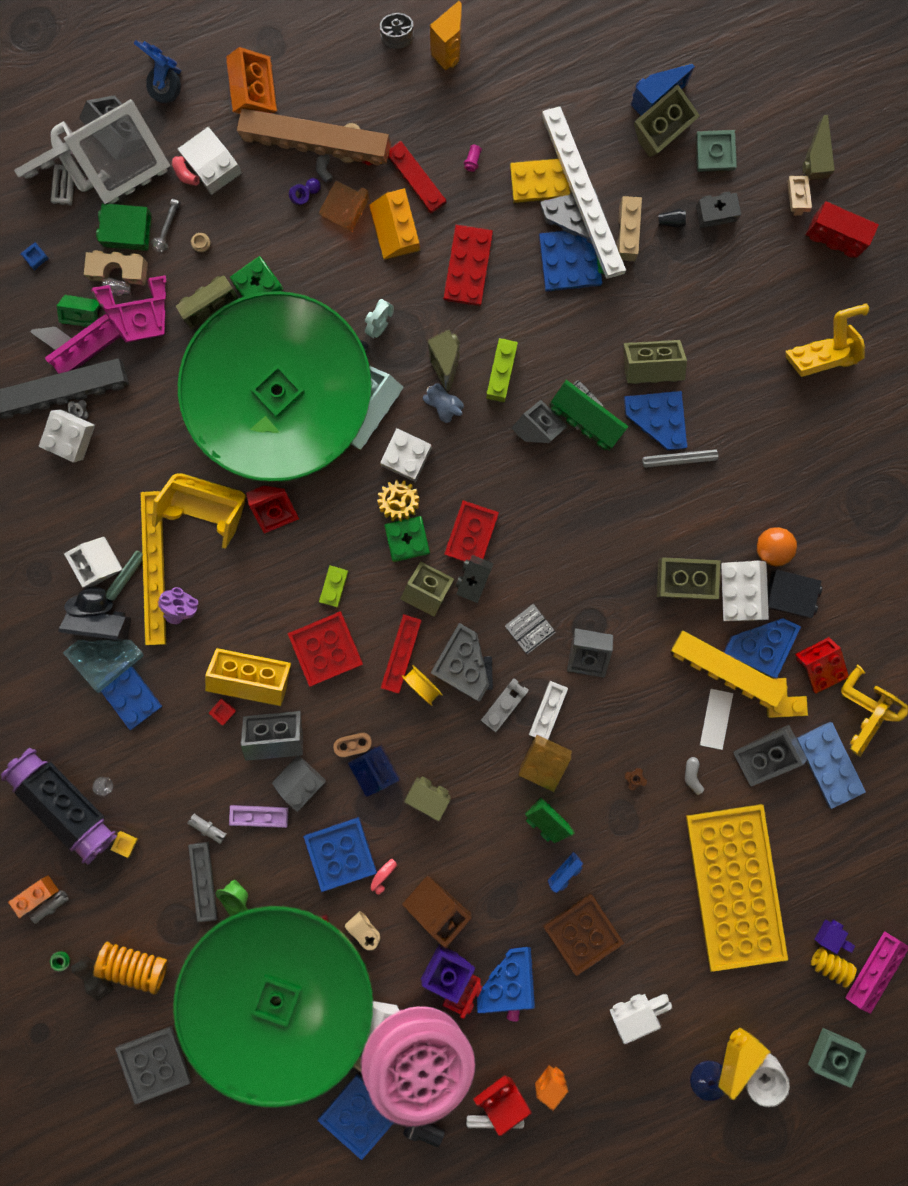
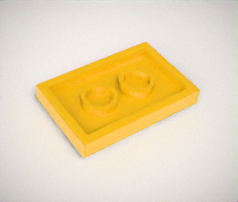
(538, 180)

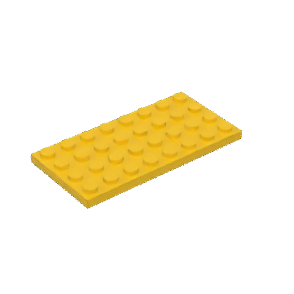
(736, 888)

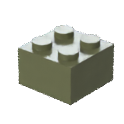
(428, 798)

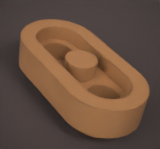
(353, 745)

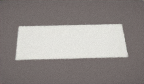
(716, 719)

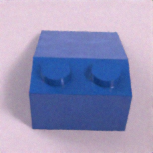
(654, 87)

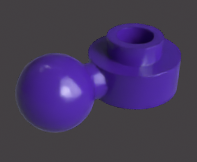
(312, 186)

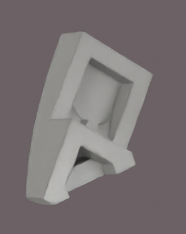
(51, 336)

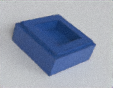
(34, 256)

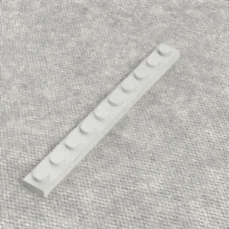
(583, 193)

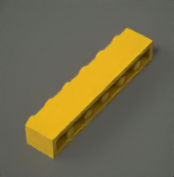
(729, 669)

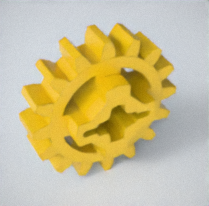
(392, 506)

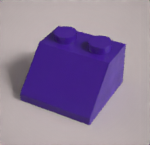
(447, 974)

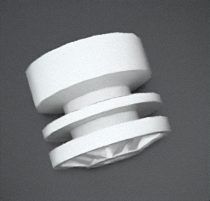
(768, 1083)

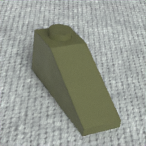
(819, 159)

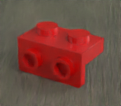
(465, 1003)

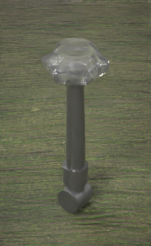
(159, 243)

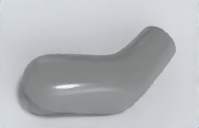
(691, 779)

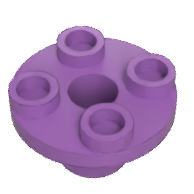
(177, 605)

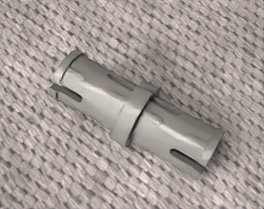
(207, 828)
(48, 906)

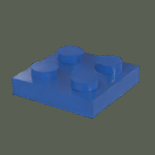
(569, 868)

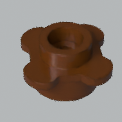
(641, 781)

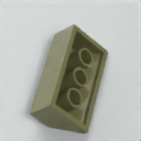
(444, 357)

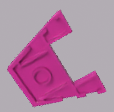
(138, 318)

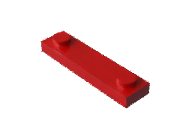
(416, 177)
(401, 653)

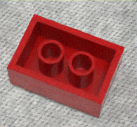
(841, 230)

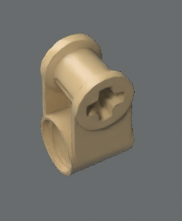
(361, 929)

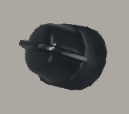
(89, 601)

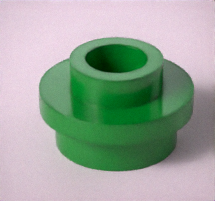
(54, 961)

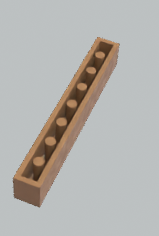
(314, 136)

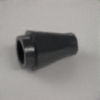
(673, 218)

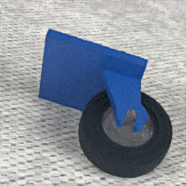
(162, 80)

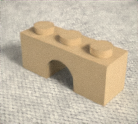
(629, 227)
(99, 265)

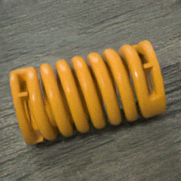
(126, 960)

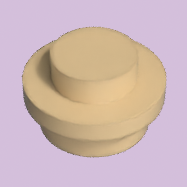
(200, 242)

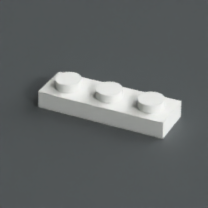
(548, 710)

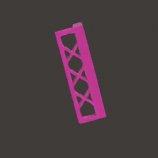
(84, 345)
(877, 972)

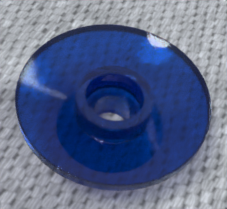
(702, 1075)

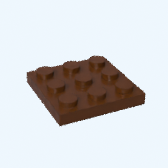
(583, 934)

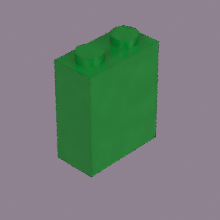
(124, 226)

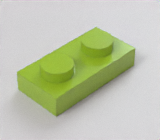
(333, 586)

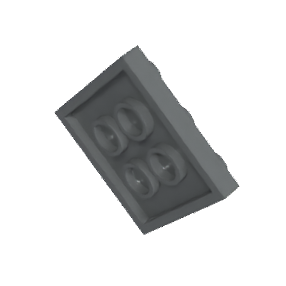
(153, 1064)

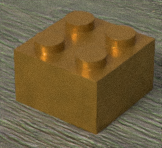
(545, 763)

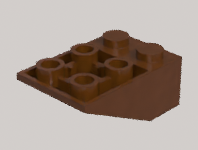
(437, 911)

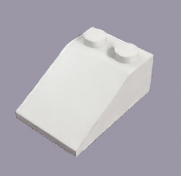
(210, 160)

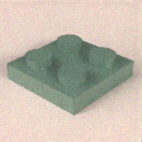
(716, 150)

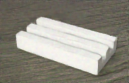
(62, 200)

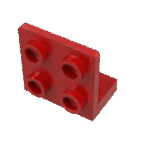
(823, 664)
(503, 1105)

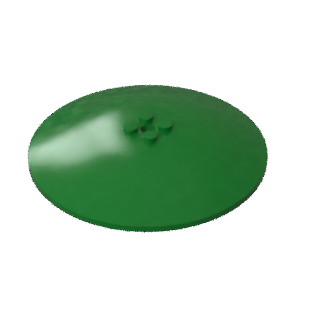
(268, 344)
(264, 1049)

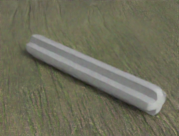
(680, 458)

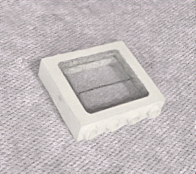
(117, 152)

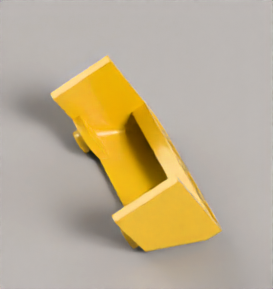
(201, 500)

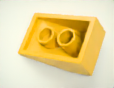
(741, 1061)

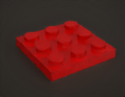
(325, 648)

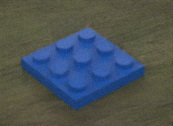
(568, 261)
(340, 854)
(355, 1118)

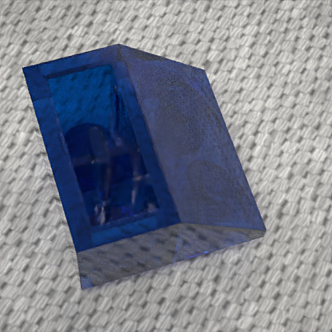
(374, 770)

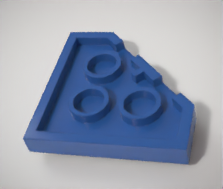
(659, 417)
(764, 646)
(509, 984)

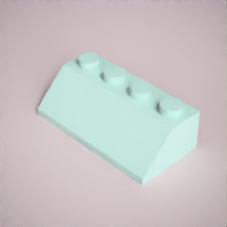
(383, 394)

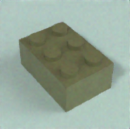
(688, 578)

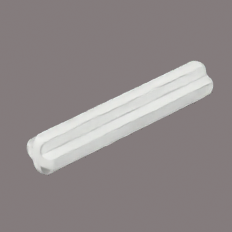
(484, 1122)

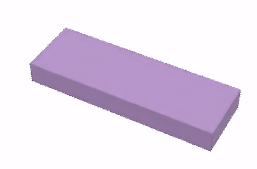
(258, 816)

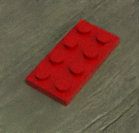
(468, 265)

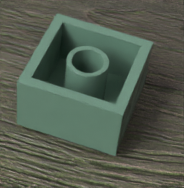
(837, 1057)

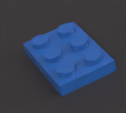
(131, 698)

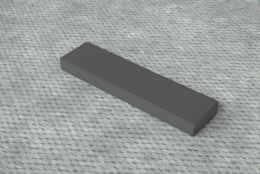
(203, 882)

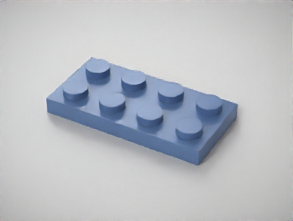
(830, 765)

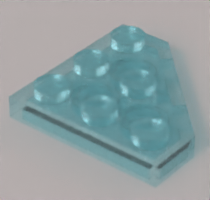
(102, 660)

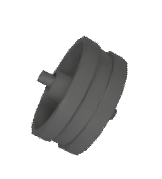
(396, 26)

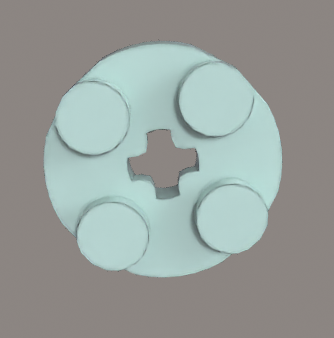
(376, 321)

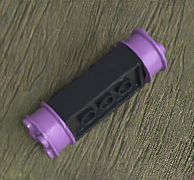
(59, 805)

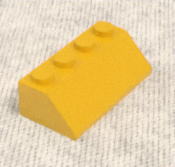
(247, 677)

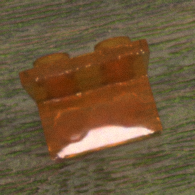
(344, 205)

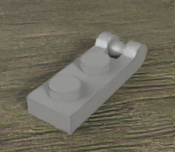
(504, 705)

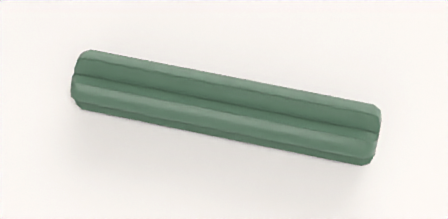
(124, 575)

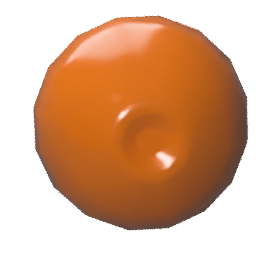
(776, 546)

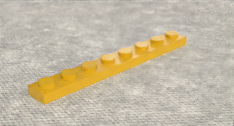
(152, 571)

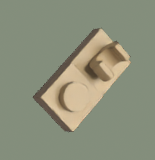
(799, 194)

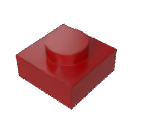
(222, 712)

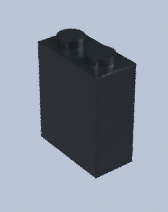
(793, 594)

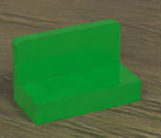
(77, 310)

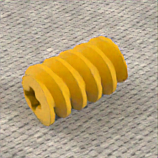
(834, 966)

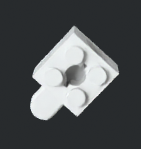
(639, 1015)

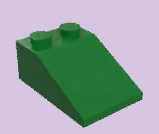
(548, 821)

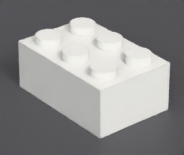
(745, 591)

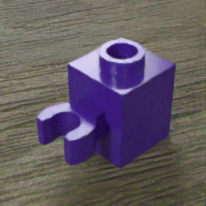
(833, 937)

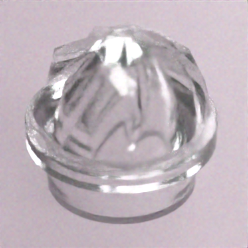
(102, 786)

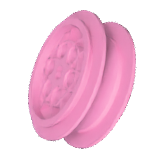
(398, 1042)

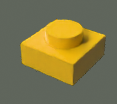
(124, 844)

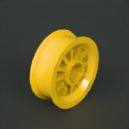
(422, 685)

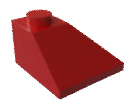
(271, 507)

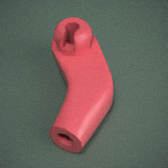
(183, 173)
(381, 876)

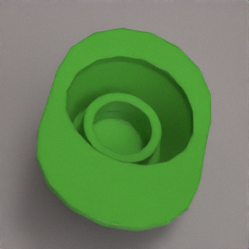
(233, 898)

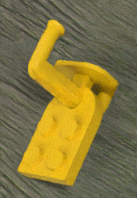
(843, 350)
(880, 710)

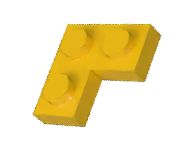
(788, 705)

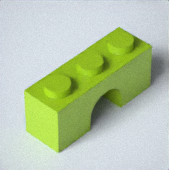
(501, 370)

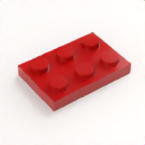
(471, 532)

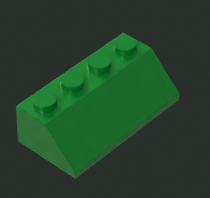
(587, 415)

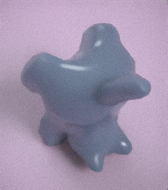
(446, 404)

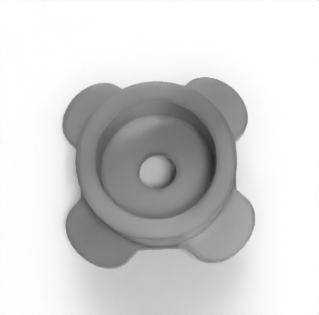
(74, 406)

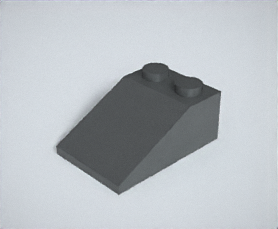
(770, 756)

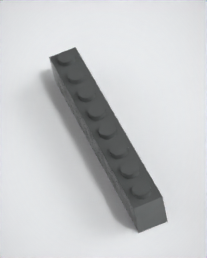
(62, 388)

